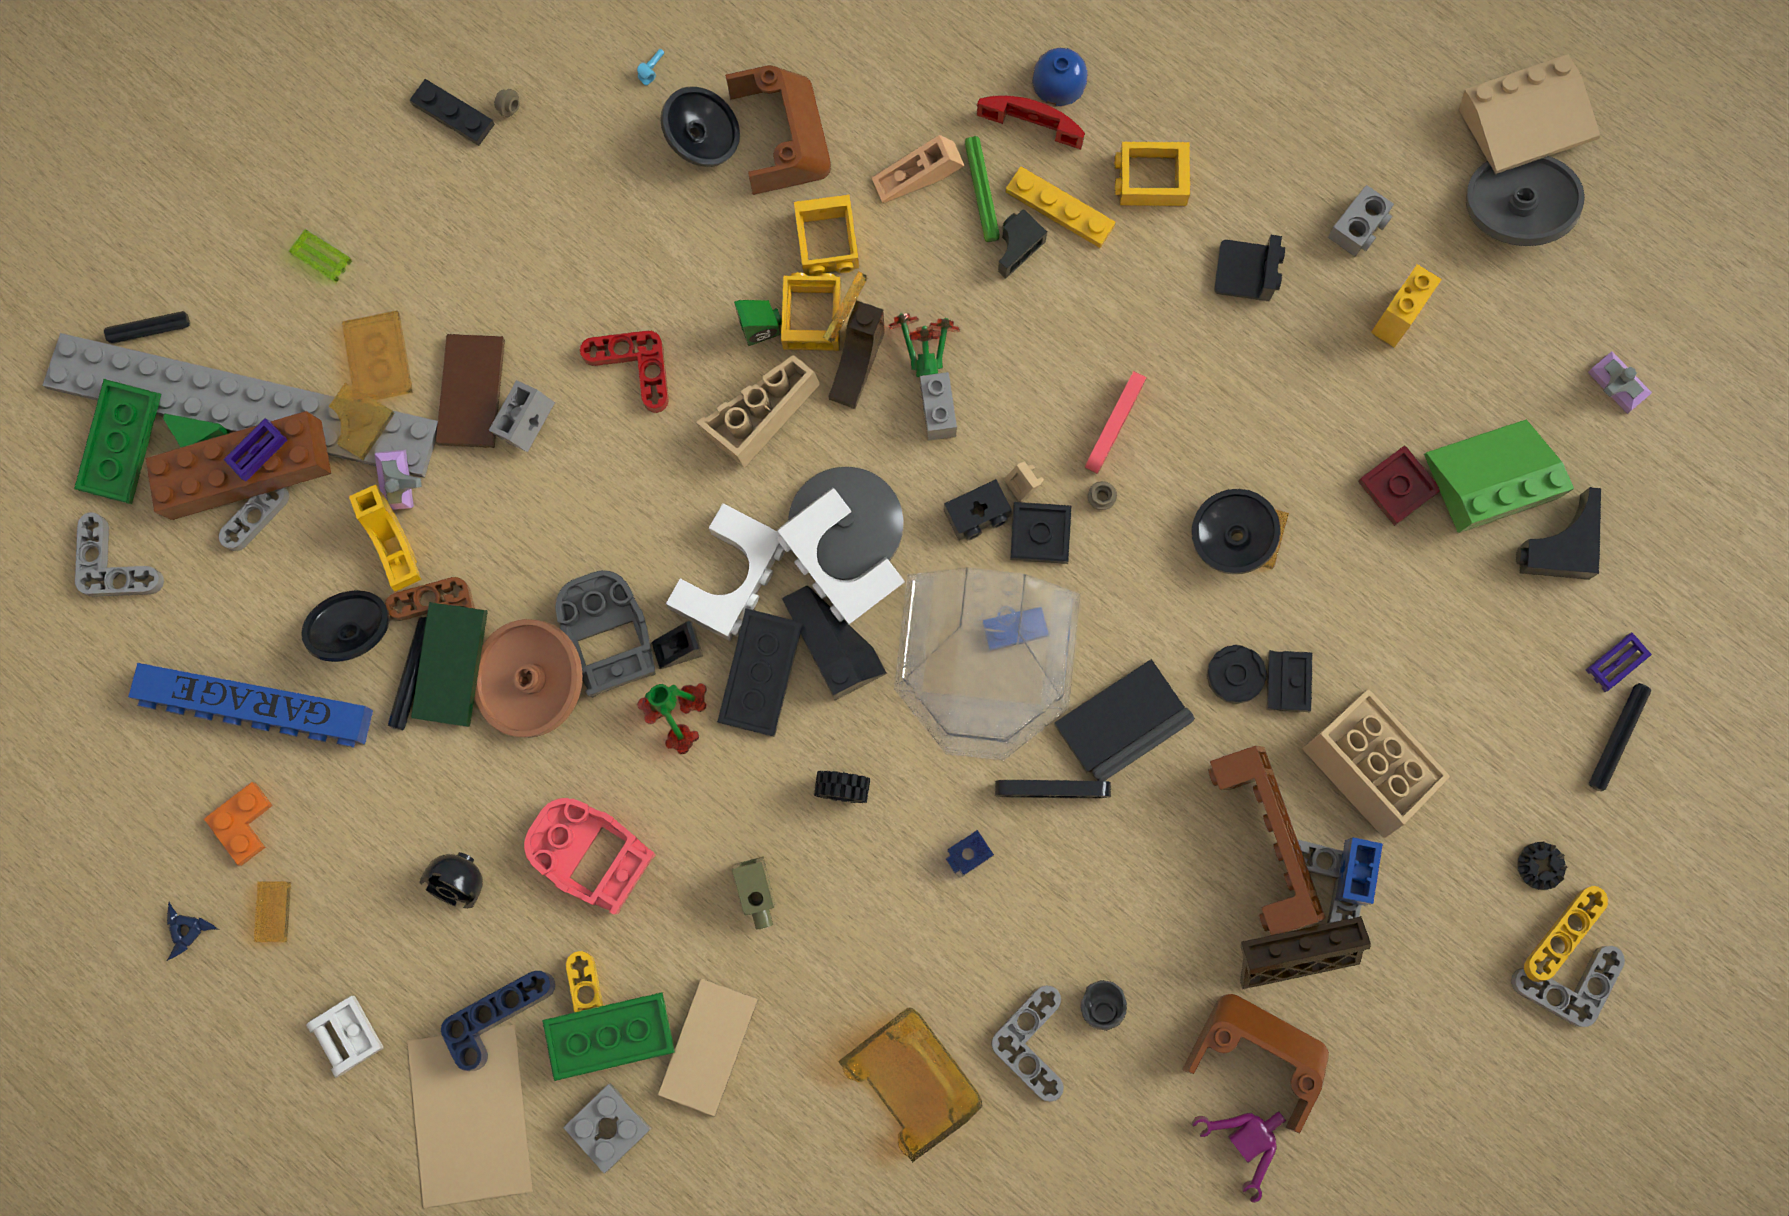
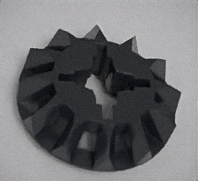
(1529, 868)

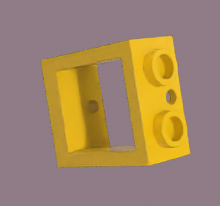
(1154, 196)
(820, 210)
(1406, 305)
(808, 339)

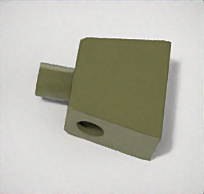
(753, 877)

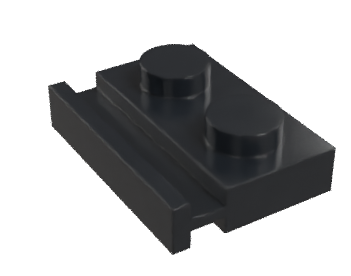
(1289, 681)

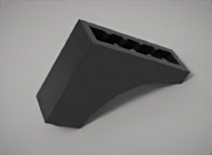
(1571, 552)

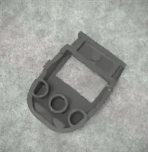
(598, 605)

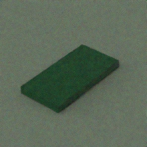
(449, 664)

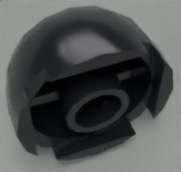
(453, 879)

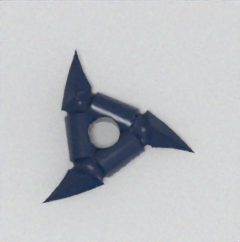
(195, 926)

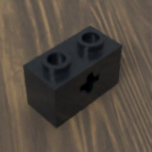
(986, 498)

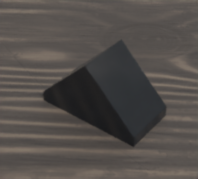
(677, 646)

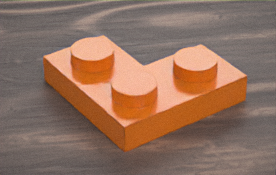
(232, 821)

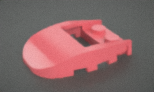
(563, 837)

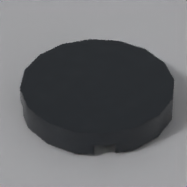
(1236, 674)

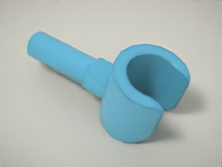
(645, 72)

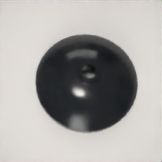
(708, 118)
(1233, 513)
(345, 626)

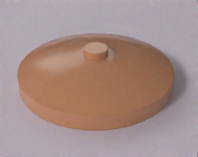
(528, 678)

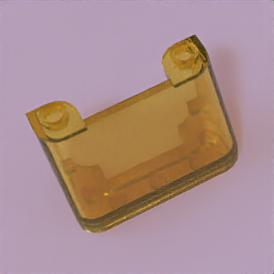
(914, 1081)

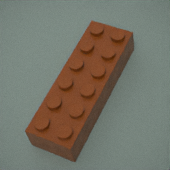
(200, 479)

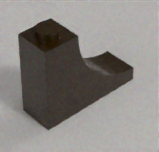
(862, 341)

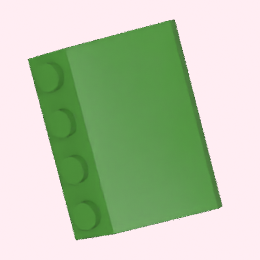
(1497, 475)

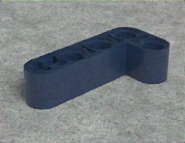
(500, 1012)

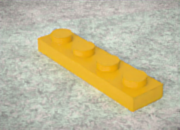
(1060, 207)

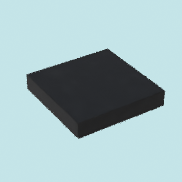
(1040, 532)

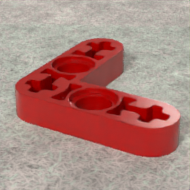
(644, 357)

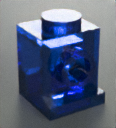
(980, 849)

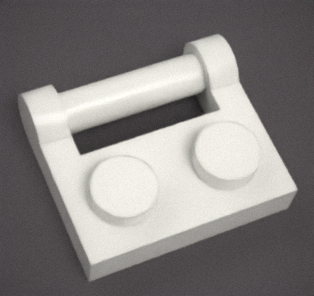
(352, 1029)

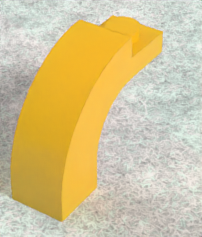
(387, 536)

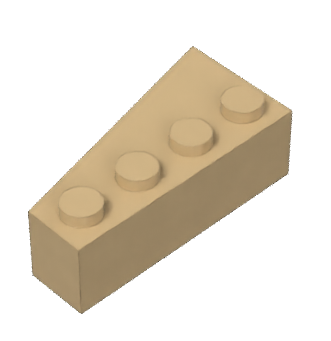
(759, 411)

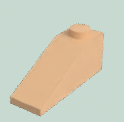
(919, 169)

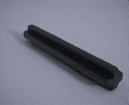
(408, 681)
(1620, 737)

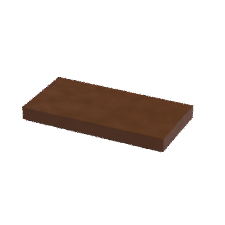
(470, 390)

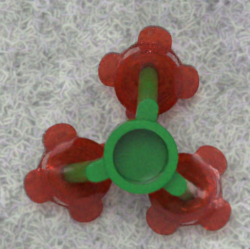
(660, 703)

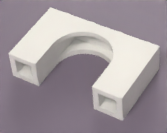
(851, 596)
(725, 612)

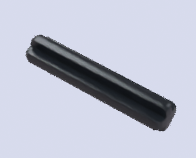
(147, 327)

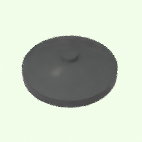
(1526, 202)
(863, 535)

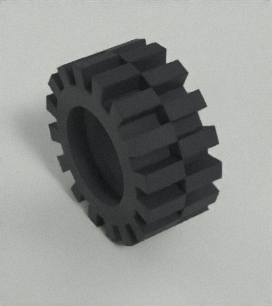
(842, 786)

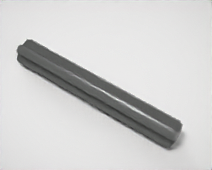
(1143, 745)

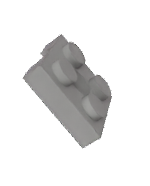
(585, 1126)

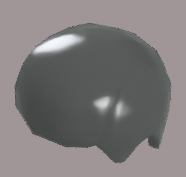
(1104, 1005)

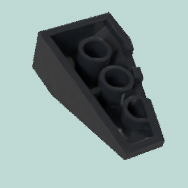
(837, 649)

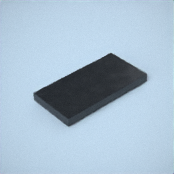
(760, 672)
(1119, 715)

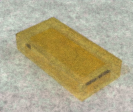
(272, 911)

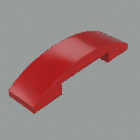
(997, 107)

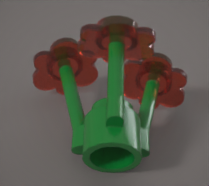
(926, 362)

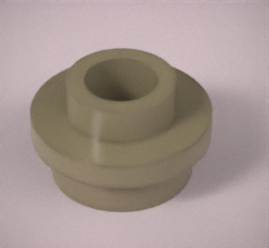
(507, 102)
(1106, 488)

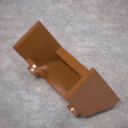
(805, 156)
(1239, 1018)

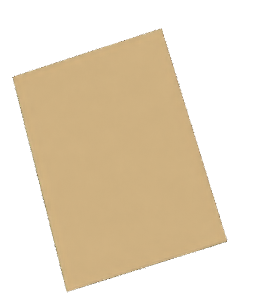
(469, 1121)

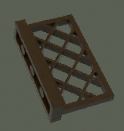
(1303, 952)

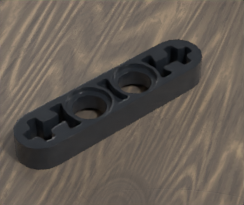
(1052, 789)

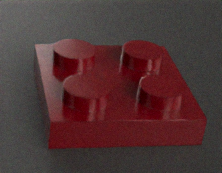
(1399, 485)

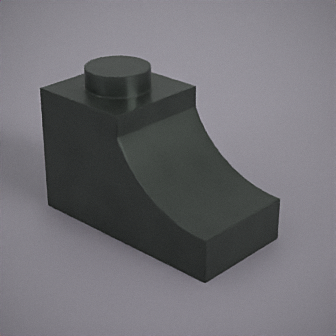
(1023, 238)

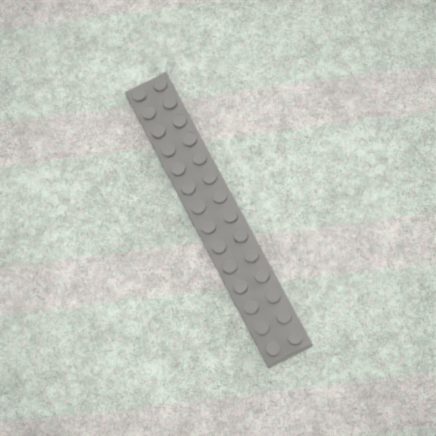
(222, 396)

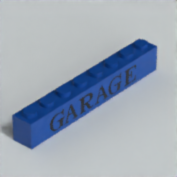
(250, 703)

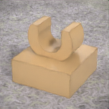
(1022, 481)

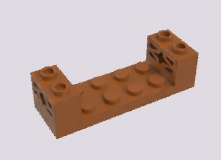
(1251, 766)

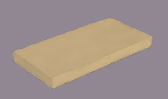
(708, 1047)

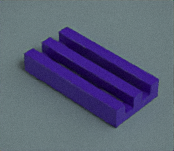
(258, 453)
(1600, 676)

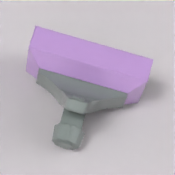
(1619, 382)
(395, 478)

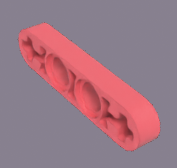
(1115, 422)

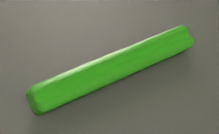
(982, 189)

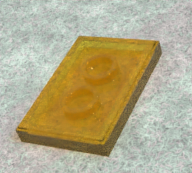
(377, 355)

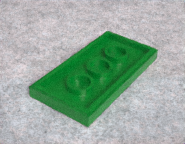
(117, 441)
(608, 1036)

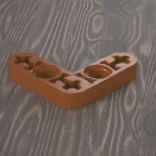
(464, 600)

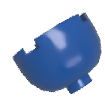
(1060, 76)

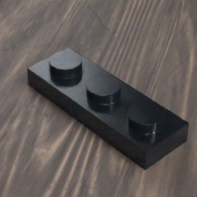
(452, 112)

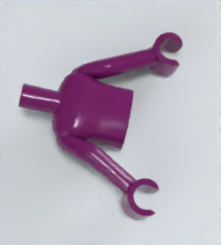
(1250, 1139)

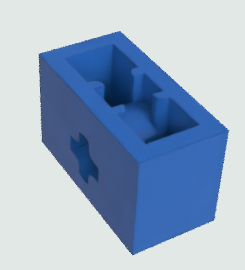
(1359, 871)

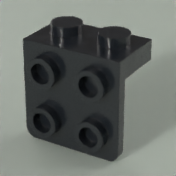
(1249, 269)

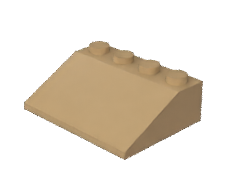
(1530, 114)
(1376, 763)

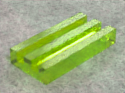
(338, 267)

